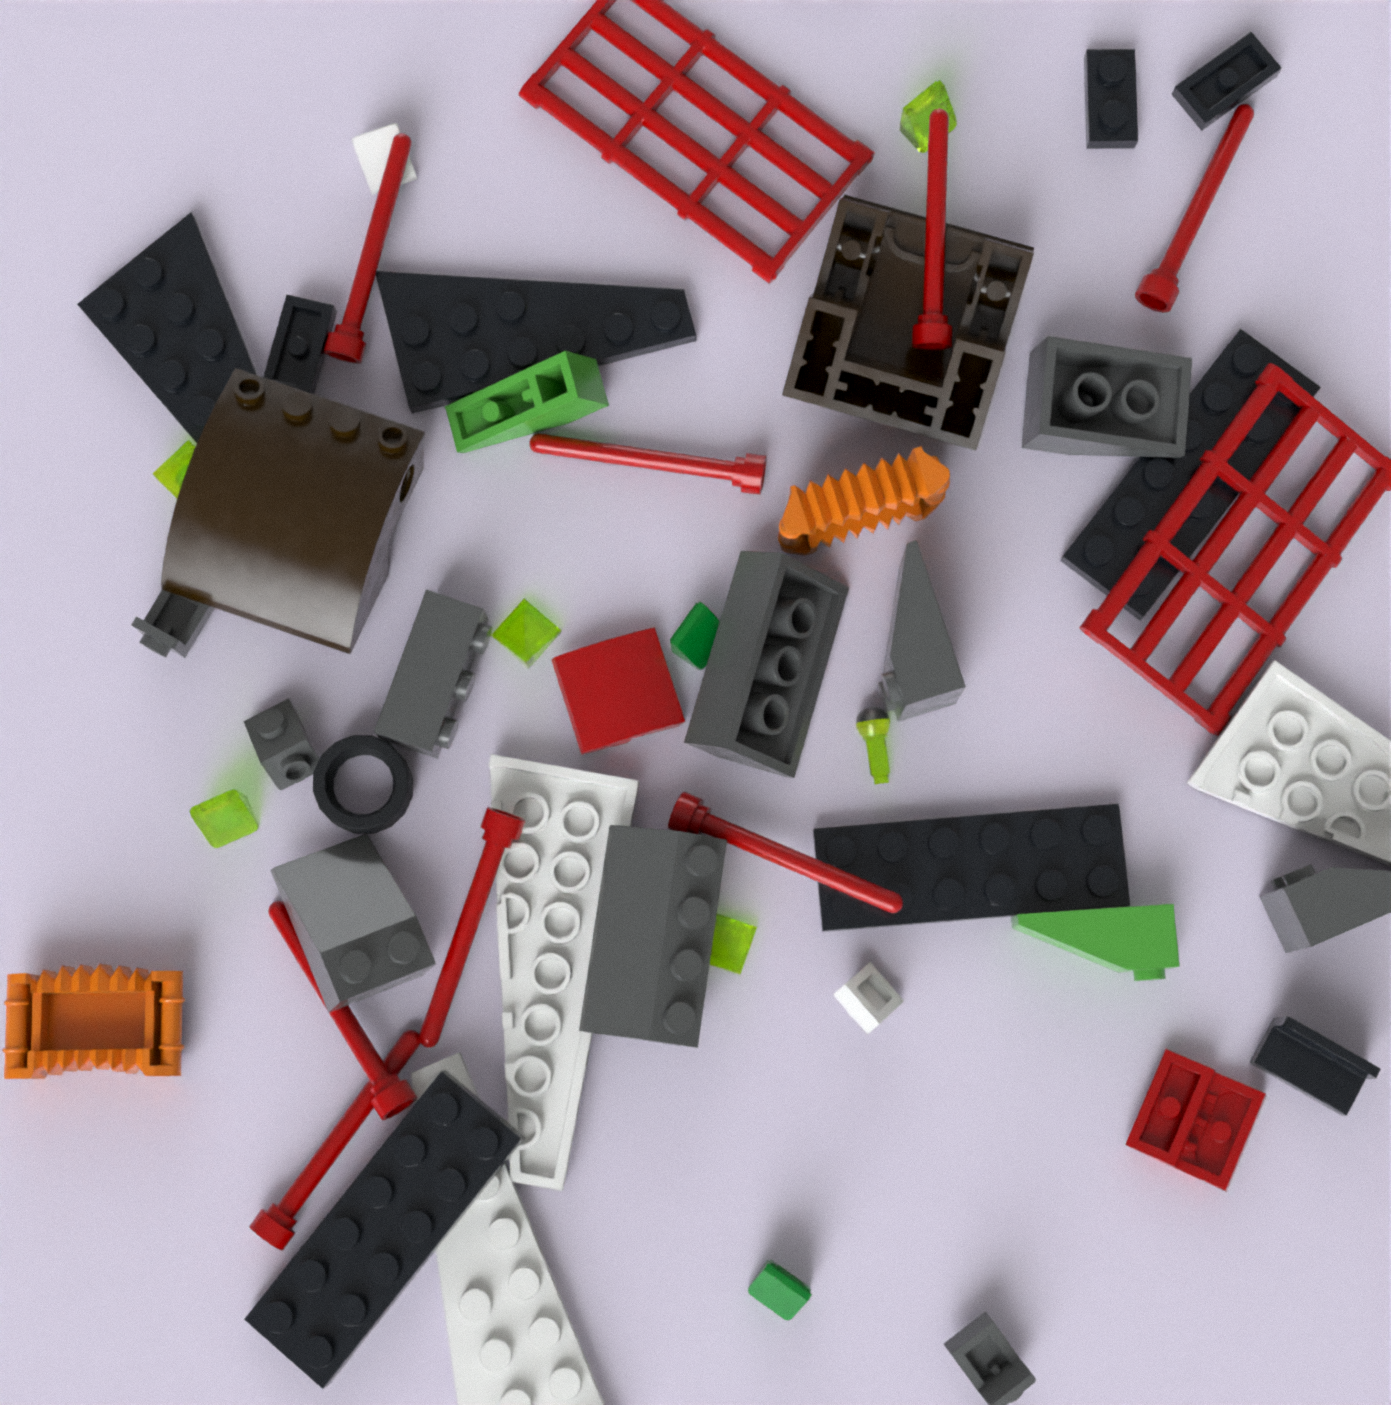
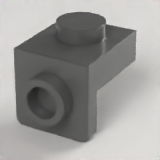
(172, 624)
(282, 744)
(990, 1362)

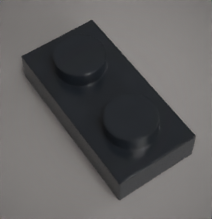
(1226, 81)
(1110, 98)
(300, 342)

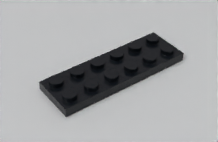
(1155, 482)
(977, 866)
(384, 1228)

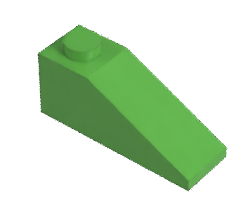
(528, 402)
(1117, 938)

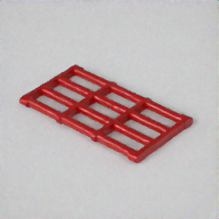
(718, 170)
(1196, 572)

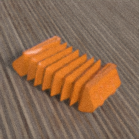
(863, 500)
(93, 1021)

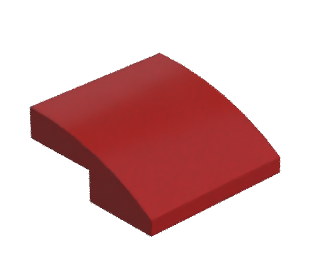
(618, 690)
(1196, 1120)

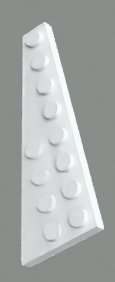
(1304, 765)
(545, 938)
(501, 1301)

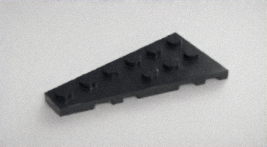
(173, 324)
(478, 330)

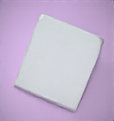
(373, 152)

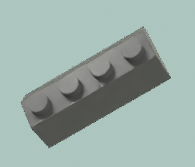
(767, 663)
(653, 935)

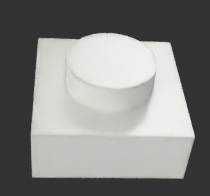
(868, 998)

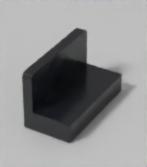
(1312, 1064)

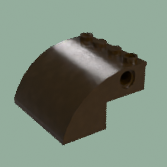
(859, 324)
(291, 510)

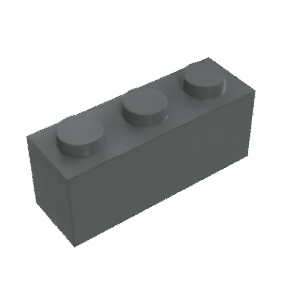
(433, 675)

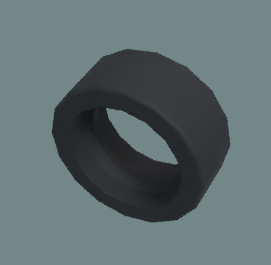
(327, 769)

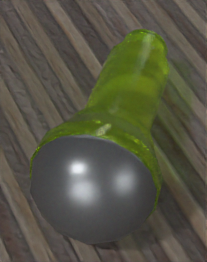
(873, 727)

